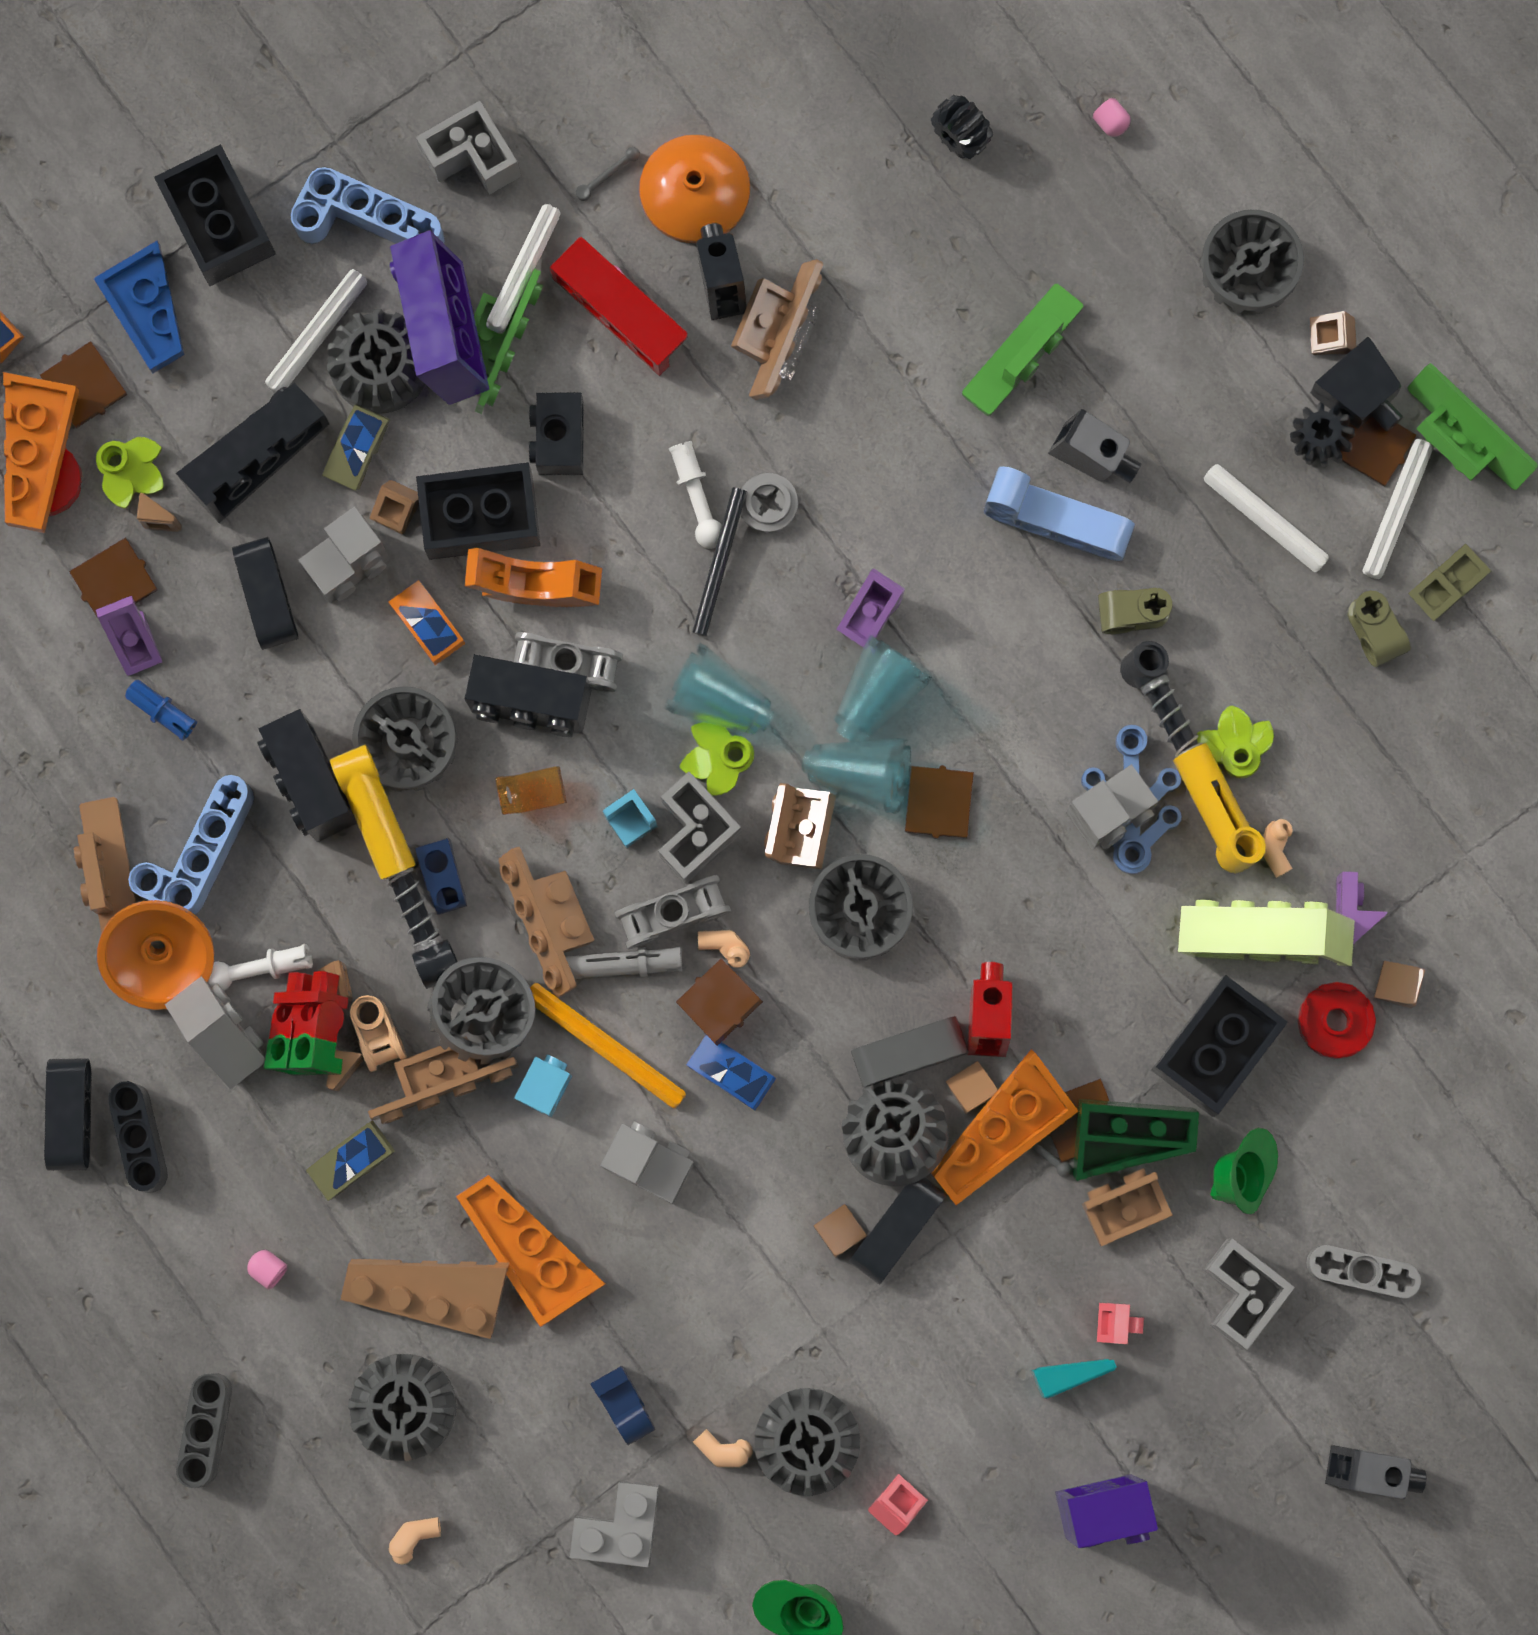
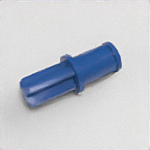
(160, 709)

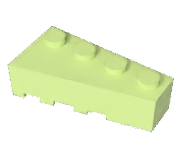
(1266, 932)

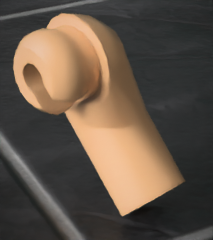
(1275, 839)
(727, 943)
(724, 1455)
(408, 1536)

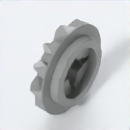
(764, 486)

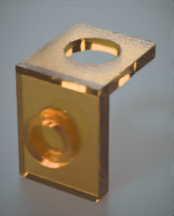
(531, 790)

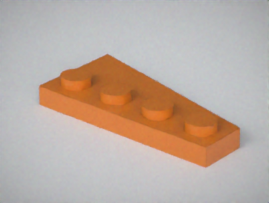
(36, 437)
(1010, 1124)
(539, 1264)

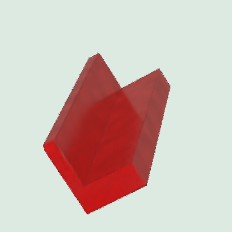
(618, 304)

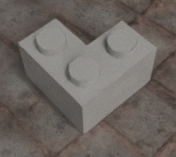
(469, 140)
(345, 556)
(1111, 807)
(705, 832)
(215, 1033)
(648, 1163)
(1256, 1293)
(627, 1536)

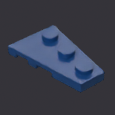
(144, 305)

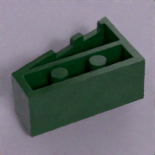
(1130, 1134)

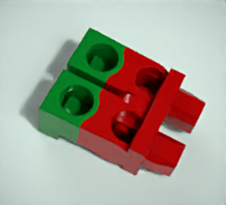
(306, 1026)

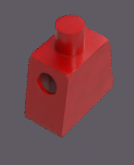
(989, 1023)

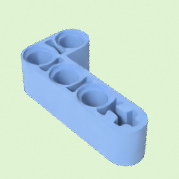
(370, 218)
(1056, 516)
(200, 843)

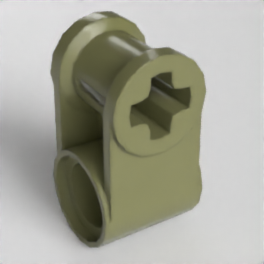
(1128, 610)
(1379, 633)

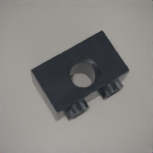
(562, 411)

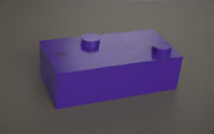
(439, 317)
(1107, 1511)

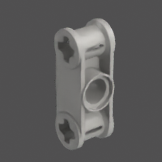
(589, 659)
(650, 913)

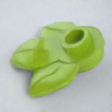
(133, 474)
(1238, 736)
(711, 757)

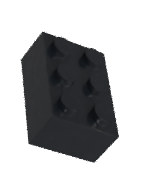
(215, 215)
(478, 510)
(528, 695)
(305, 776)
(1219, 1046)

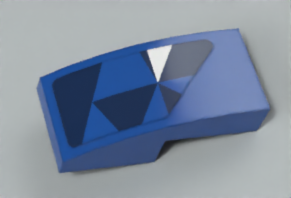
(731, 1072)

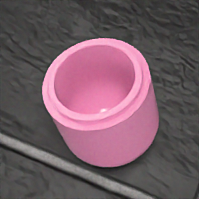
(1112, 118)
(266, 1268)

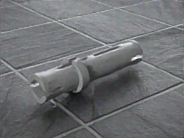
(626, 963)

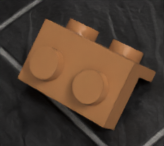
(799, 826)
(1126, 1208)

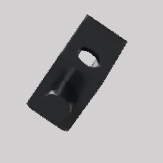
(721, 272)
(1361, 387)
(1081, 446)
(1373, 1473)

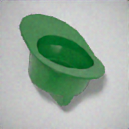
(1246, 1173)
(797, 1609)

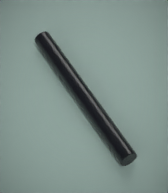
(719, 561)

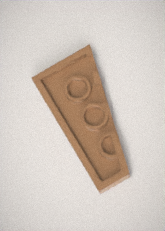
(445, 1295)

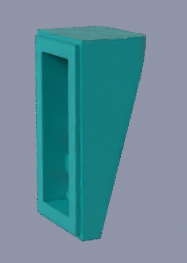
(1060, 1378)

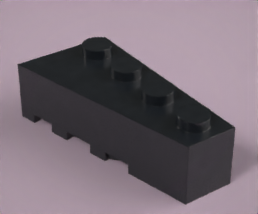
(253, 451)

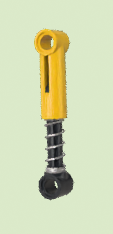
(1195, 762)
(392, 858)

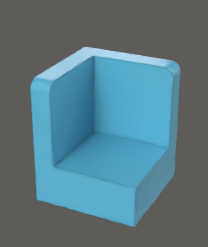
(630, 818)

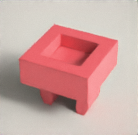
(1116, 1324)

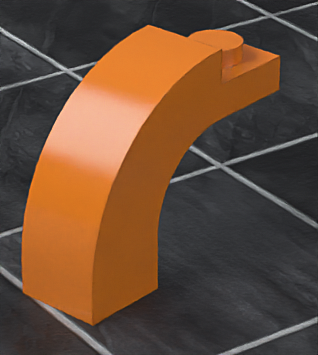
(531, 582)

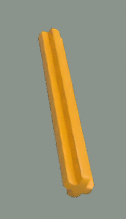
(607, 1047)

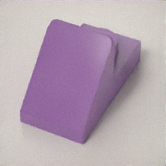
(871, 607)
(129, 635)
(1349, 895)

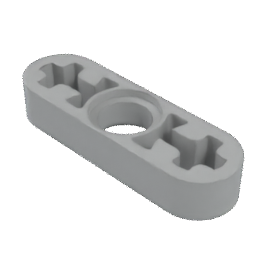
(1389, 1288)

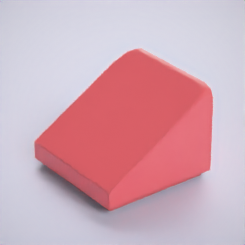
(897, 1505)

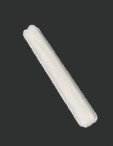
(523, 268)
(316, 331)
(1398, 509)
(1266, 518)

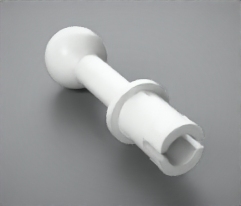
(690, 474)
(275, 964)

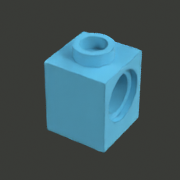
(544, 1085)

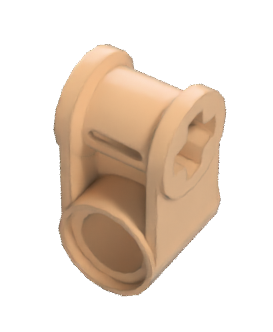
(376, 1035)

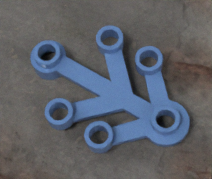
(1132, 837)

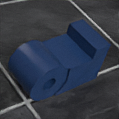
(441, 876)
(623, 1405)

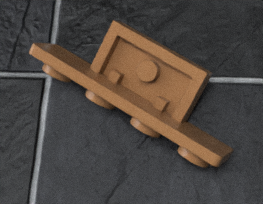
(771, 324)
(103, 859)
(550, 917)
(437, 1074)

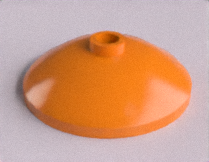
(684, 208)
(147, 974)

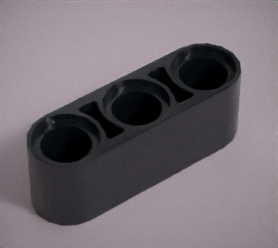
(265, 593)
(68, 1114)
(124, 1123)
(897, 1229)

